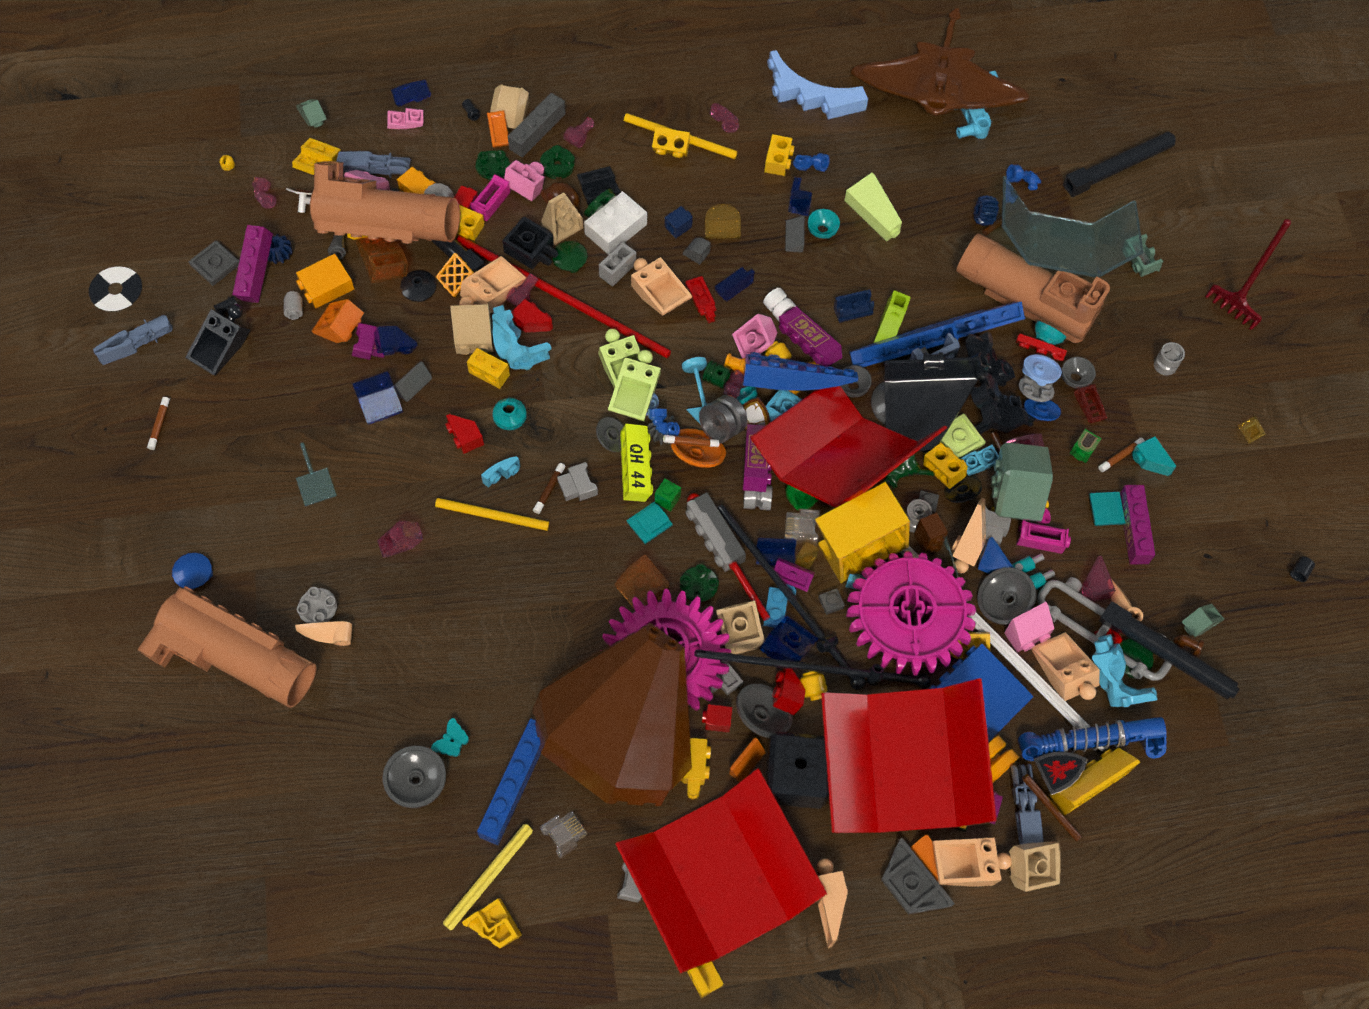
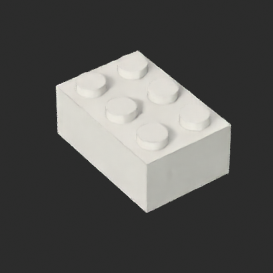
(615, 222)

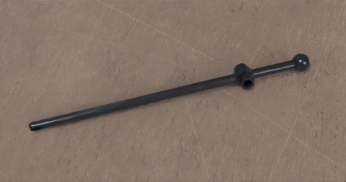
(826, 642)
(874, 674)

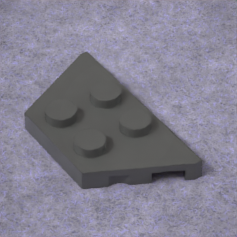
(913, 883)

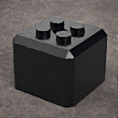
(793, 785)

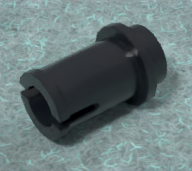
(472, 112)
(224, 305)

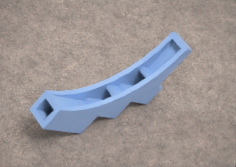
(809, 95)

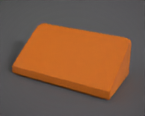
(747, 760)
(925, 852)

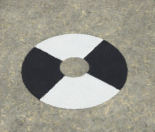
(99, 288)

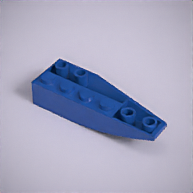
(793, 375)

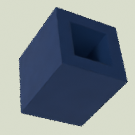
(678, 222)

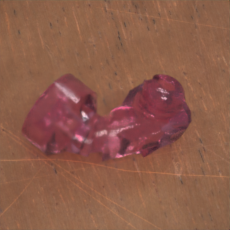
(729, 121)
(260, 187)
(734, 384)

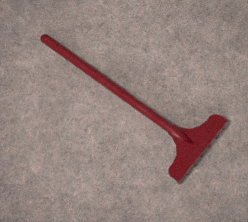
(1238, 299)

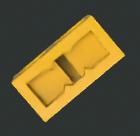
(672, 137)
(778, 155)
(470, 223)
(488, 368)
(943, 466)

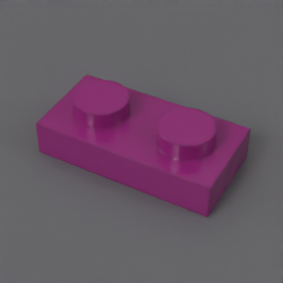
(794, 574)

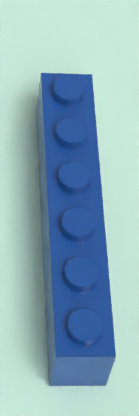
(511, 786)

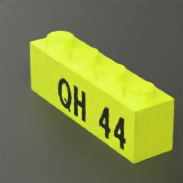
(635, 463)

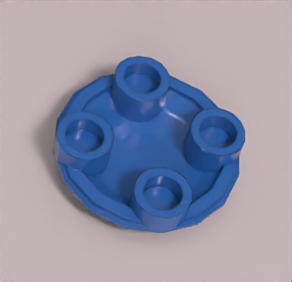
(192, 570)

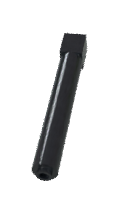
(1083, 179)
(450, 248)
(1123, 622)

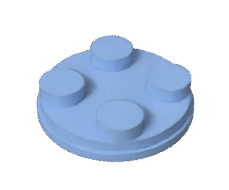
(1041, 369)

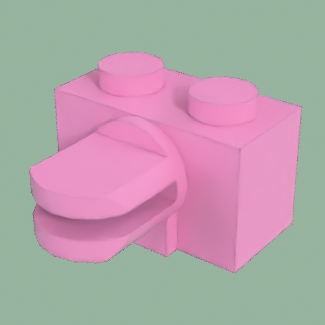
(525, 179)

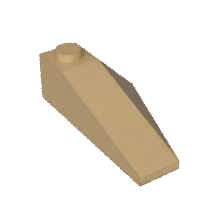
(561, 218)

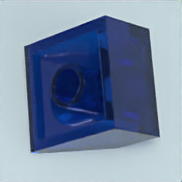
(377, 397)
(788, 641)

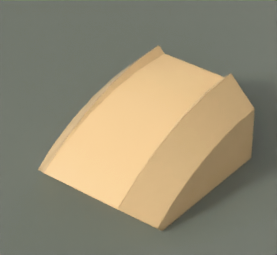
(513, 102)
(742, 625)
(1035, 865)

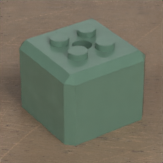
(1021, 481)

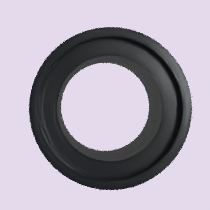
(1302, 569)

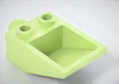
(613, 363)
(634, 388)

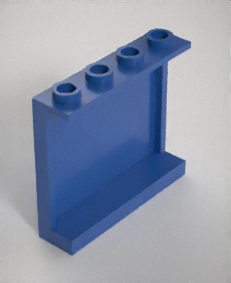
(1001, 690)

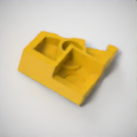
(494, 924)

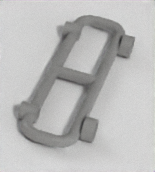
(1072, 588)

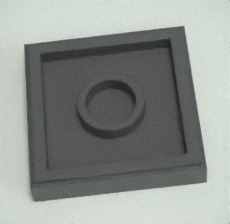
(214, 263)

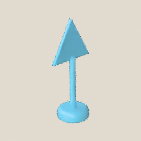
(695, 365)

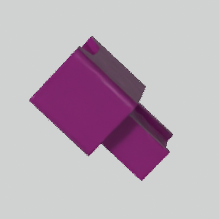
(366, 344)

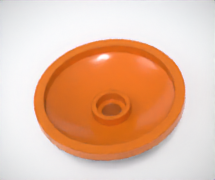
(698, 455)

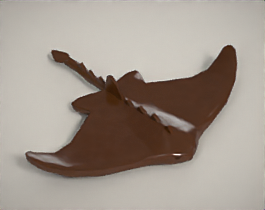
(941, 78)

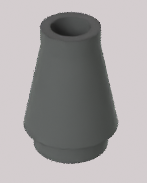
(337, 246)

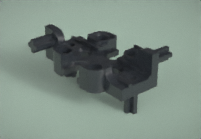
(997, 410)

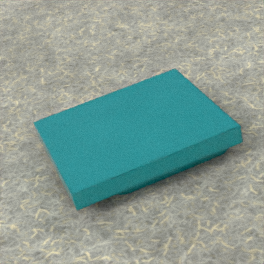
(1107, 508)
(649, 522)

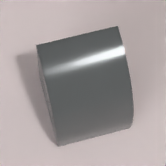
(697, 250)

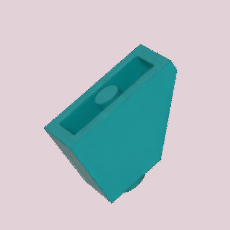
(1153, 457)

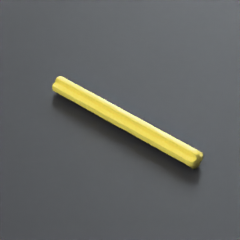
(487, 877)

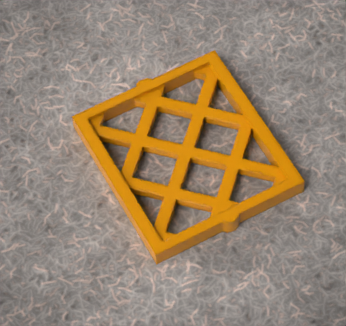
(446, 267)

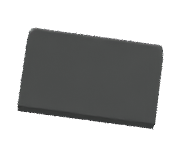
(794, 235)
(413, 382)

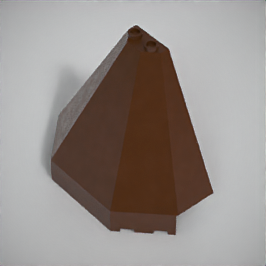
(621, 719)

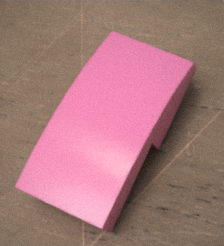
(405, 120)

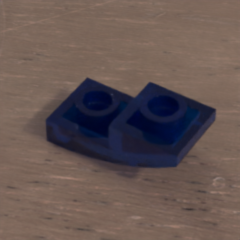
(411, 91)

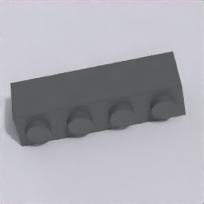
(536, 125)

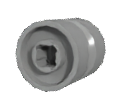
(1169, 358)
(758, 499)
(917, 510)

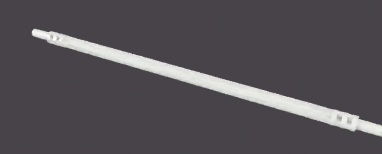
(1043, 688)

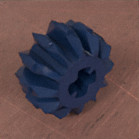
(986, 210)
(279, 249)

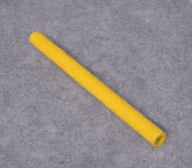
(492, 514)

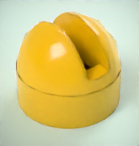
(229, 164)

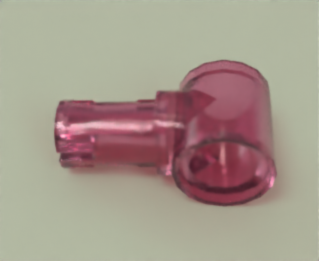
(577, 135)
(517, 295)

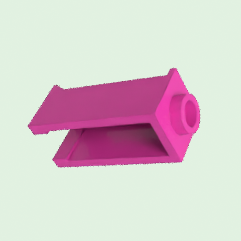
(495, 201)
(1042, 543)

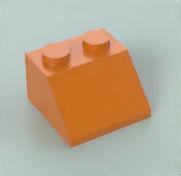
(338, 321)

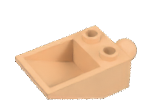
(490, 284)
(658, 285)
(971, 543)
(1067, 667)
(969, 862)
(832, 904)

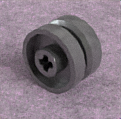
(723, 418)

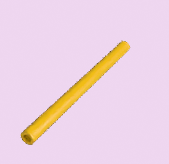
(693, 140)

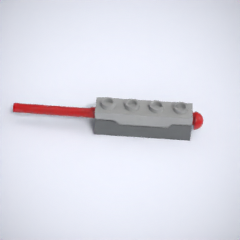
(720, 541)

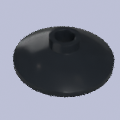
(420, 291)
(964, 490)

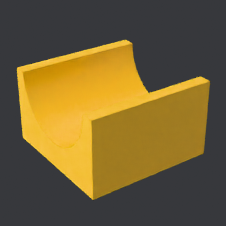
(863, 531)

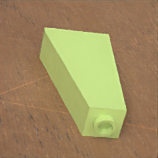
(874, 206)

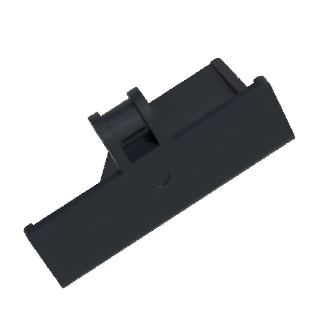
(927, 394)

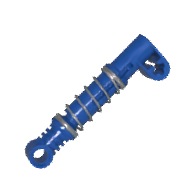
(1098, 736)

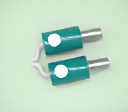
(1028, 564)

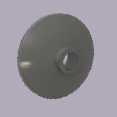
(608, 433)

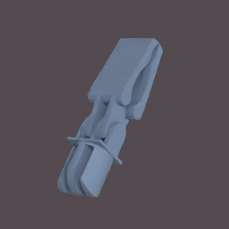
(372, 163)
(126, 343)
(1027, 821)

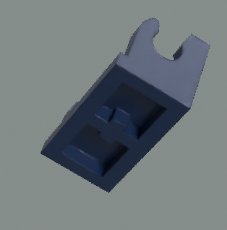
(853, 306)

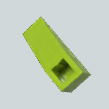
(892, 316)

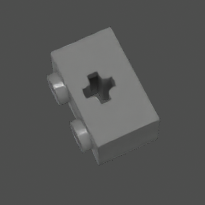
(617, 264)

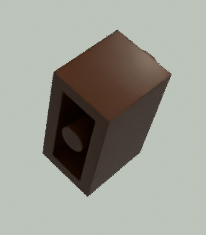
(930, 533)

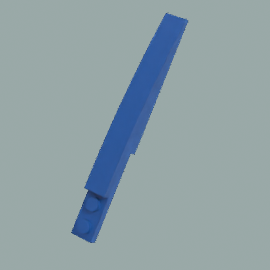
(936, 334)

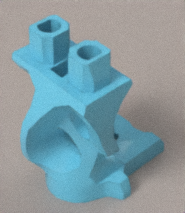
(505, 342)
(1112, 666)

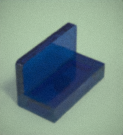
(799, 200)
(735, 283)
(776, 548)

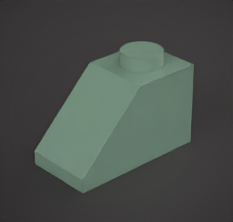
(312, 112)
(1202, 620)

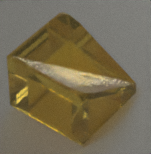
(1251, 429)
(807, 555)

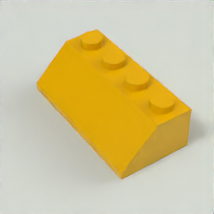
(1095, 779)

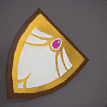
(756, 412)

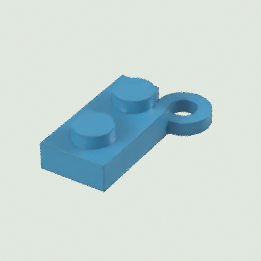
(776, 606)

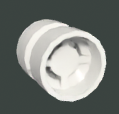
(778, 302)

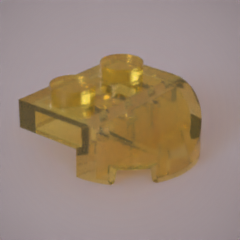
(722, 222)

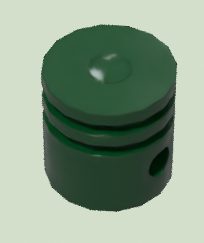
(716, 374)

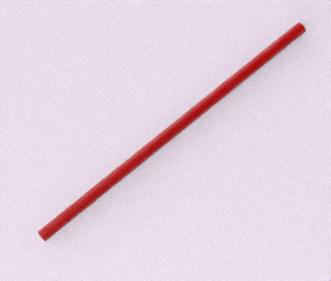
(568, 299)

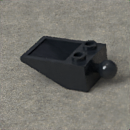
(213, 344)

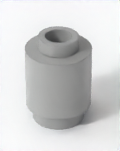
(293, 305)

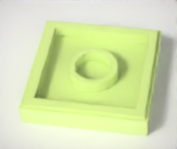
(962, 437)

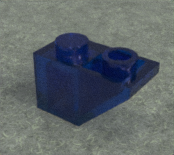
(393, 339)

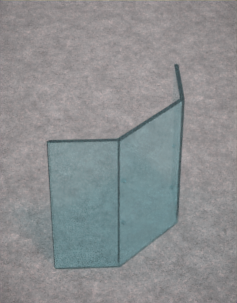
(1070, 243)

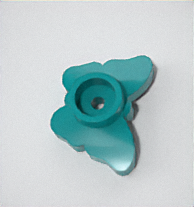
(455, 733)

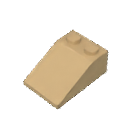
(472, 328)

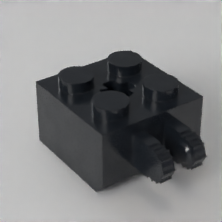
(529, 244)

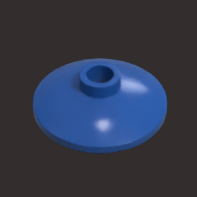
(1042, 410)

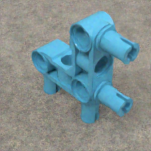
(977, 120)

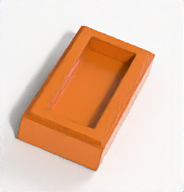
(498, 128)

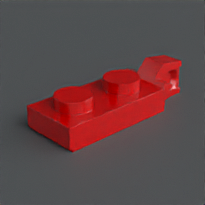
(702, 298)
(1041, 347)

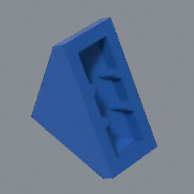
(992, 557)

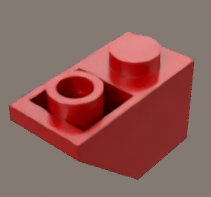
(530, 318)
(465, 432)
(789, 692)

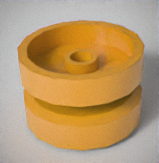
(999, 762)

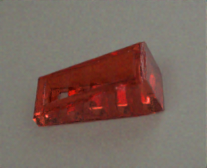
(1094, 396)

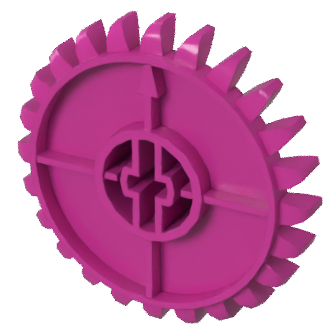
(932, 598)
(690, 629)

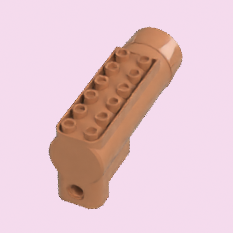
(360, 209)
(1054, 299)
(214, 637)

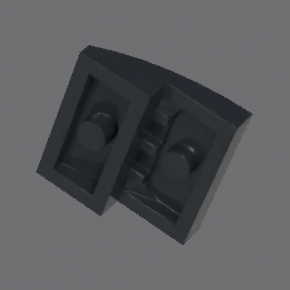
(596, 182)

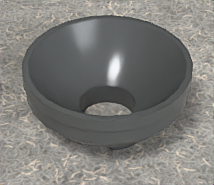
(1079, 366)
(863, 383)

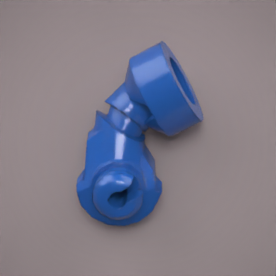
(804, 162)
(1016, 173)
(657, 417)

